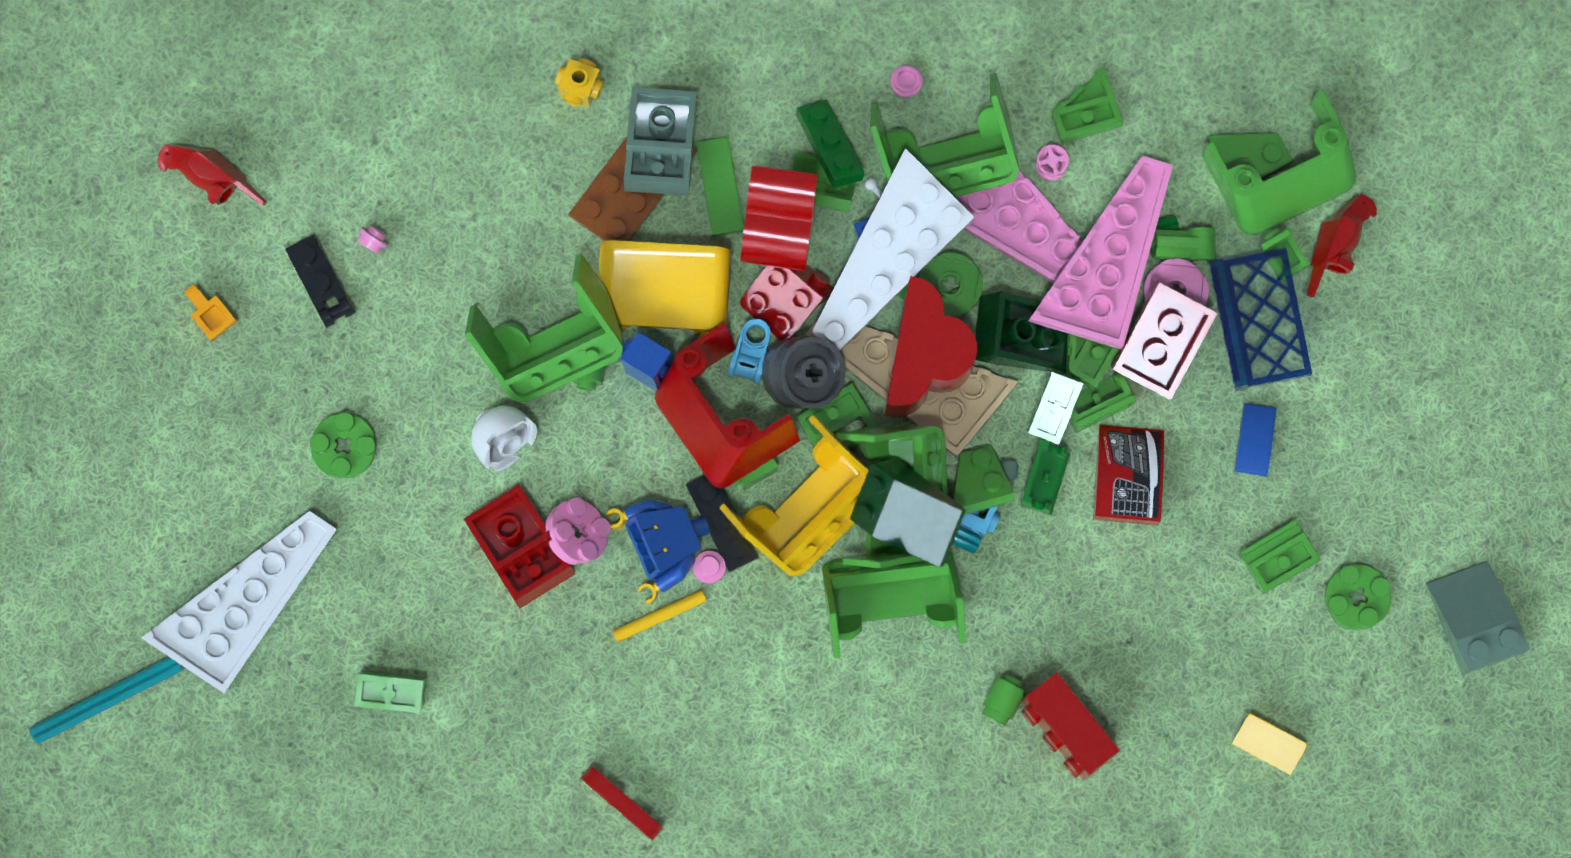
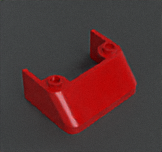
(719, 450)

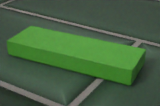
(720, 186)

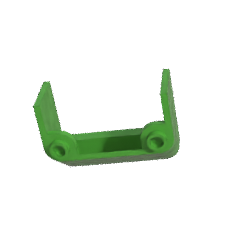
(961, 163)
(1268, 203)
(558, 354)
(918, 448)
(891, 592)

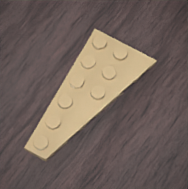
(957, 412)

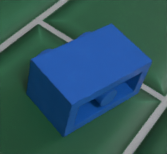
(646, 360)

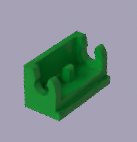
(1045, 478)

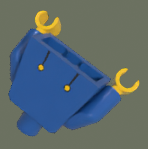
(663, 540)

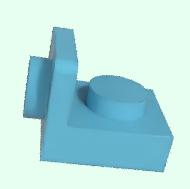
(979, 526)

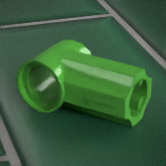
(1190, 245)

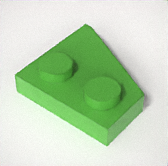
(1088, 110)
(1262, 151)
(1088, 360)
(981, 481)

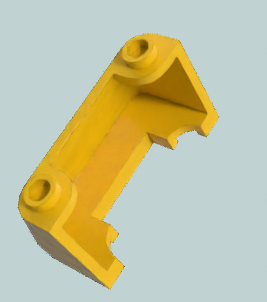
(666, 284)

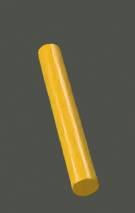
(659, 616)

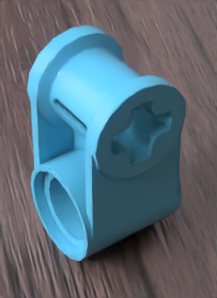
(750, 353)

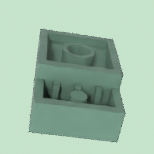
(660, 141)

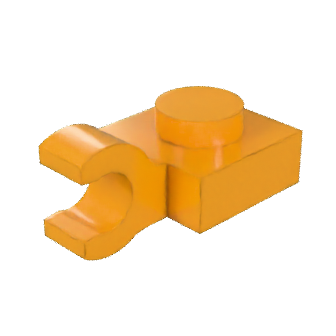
(211, 315)

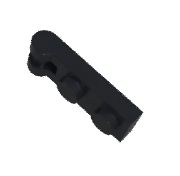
(319, 279)

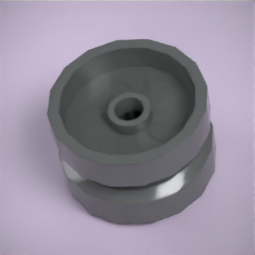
(803, 372)

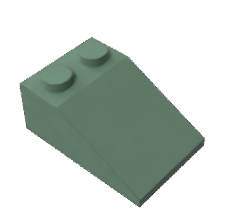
(1477, 618)

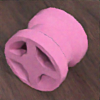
(1051, 156)

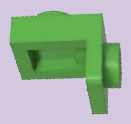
(1280, 240)

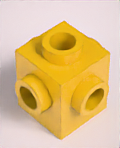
(579, 93)

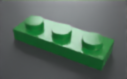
(830, 144)

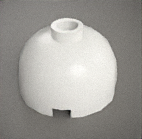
(500, 434)

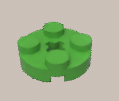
(965, 274)
(342, 464)
(1374, 588)

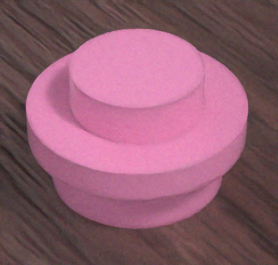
(906, 81)
(373, 239)
(709, 567)

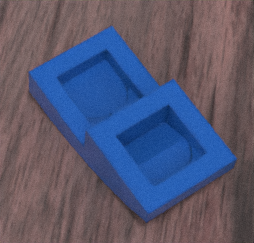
(1255, 440)

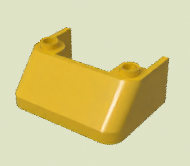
(813, 514)

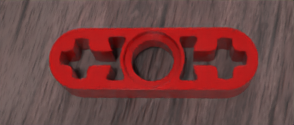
(622, 803)

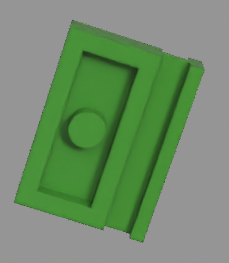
(1279, 556)

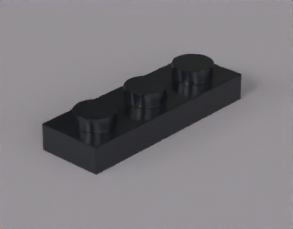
(729, 541)

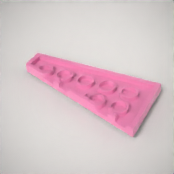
(1022, 226)
(1103, 277)

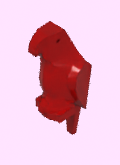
(207, 171)
(1339, 239)

